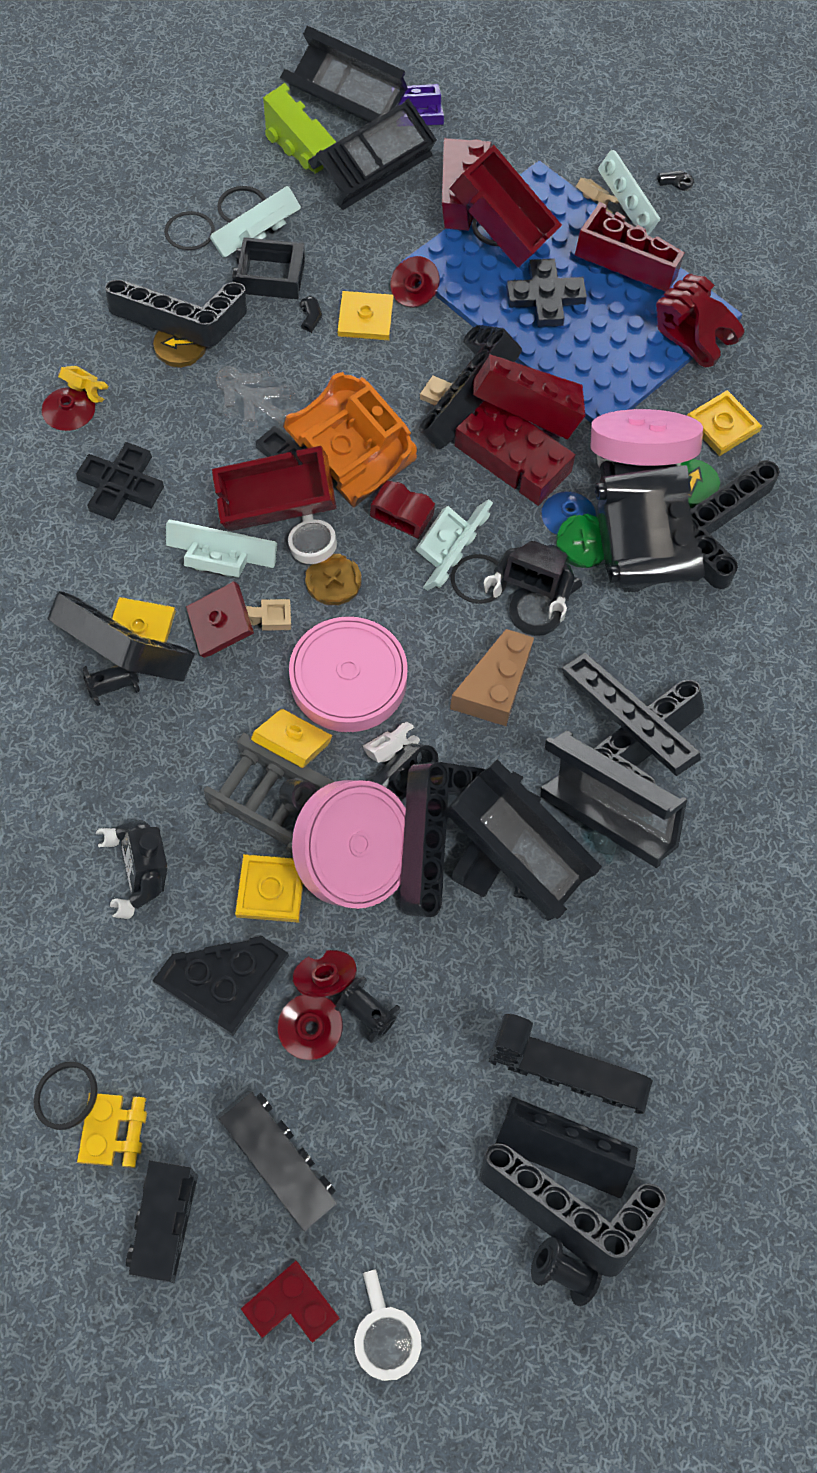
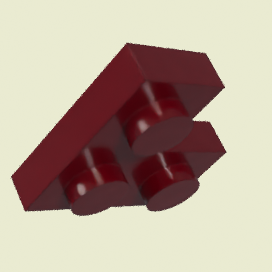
(295, 1295)

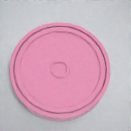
(646, 437)
(348, 674)
(350, 843)

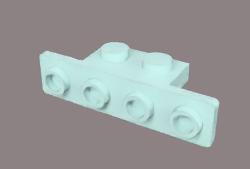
(628, 192)
(256, 221)
(447, 538)
(218, 549)

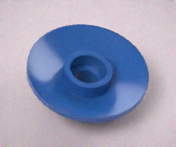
(555, 511)

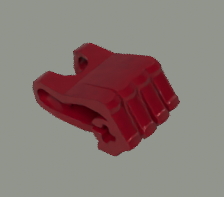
(695, 319)

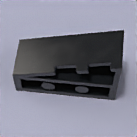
(162, 1221)

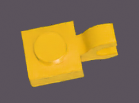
(81, 379)

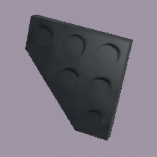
(222, 979)

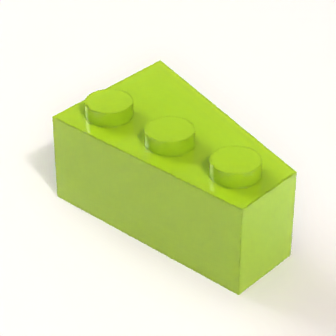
(293, 128)

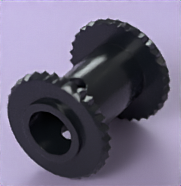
(109, 681)
(365, 1007)
(552, 1264)

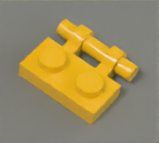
(102, 1128)

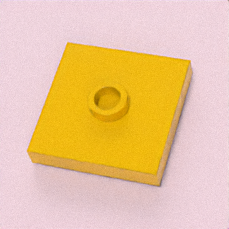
(365, 315)
(725, 422)
(145, 618)
(291, 738)
(269, 889)

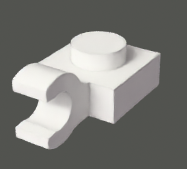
(386, 745)

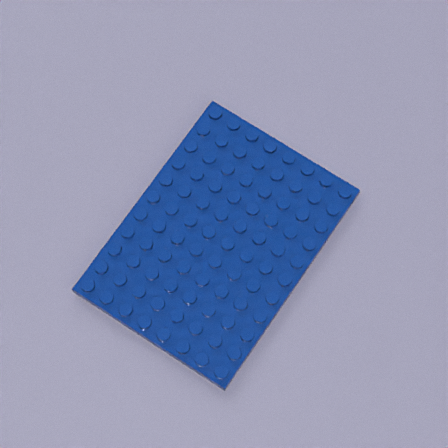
(603, 345)

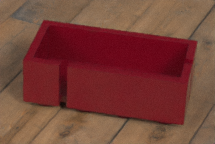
(505, 206)
(514, 446)
(274, 488)

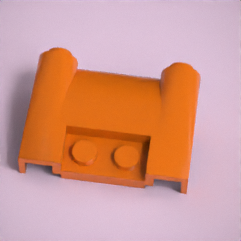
(357, 432)

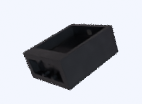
(270, 251)

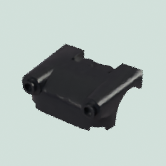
(648, 528)

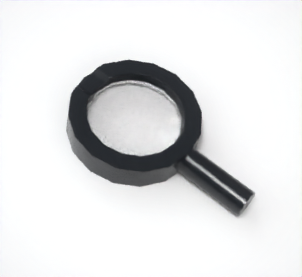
(530, 611)

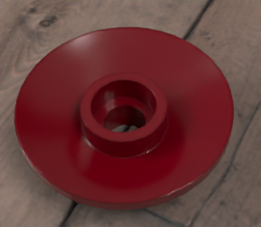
(409, 273)
(68, 416)
(325, 975)
(293, 1026)

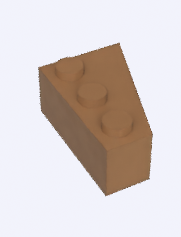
(495, 680)

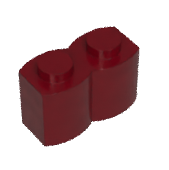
(402, 509)

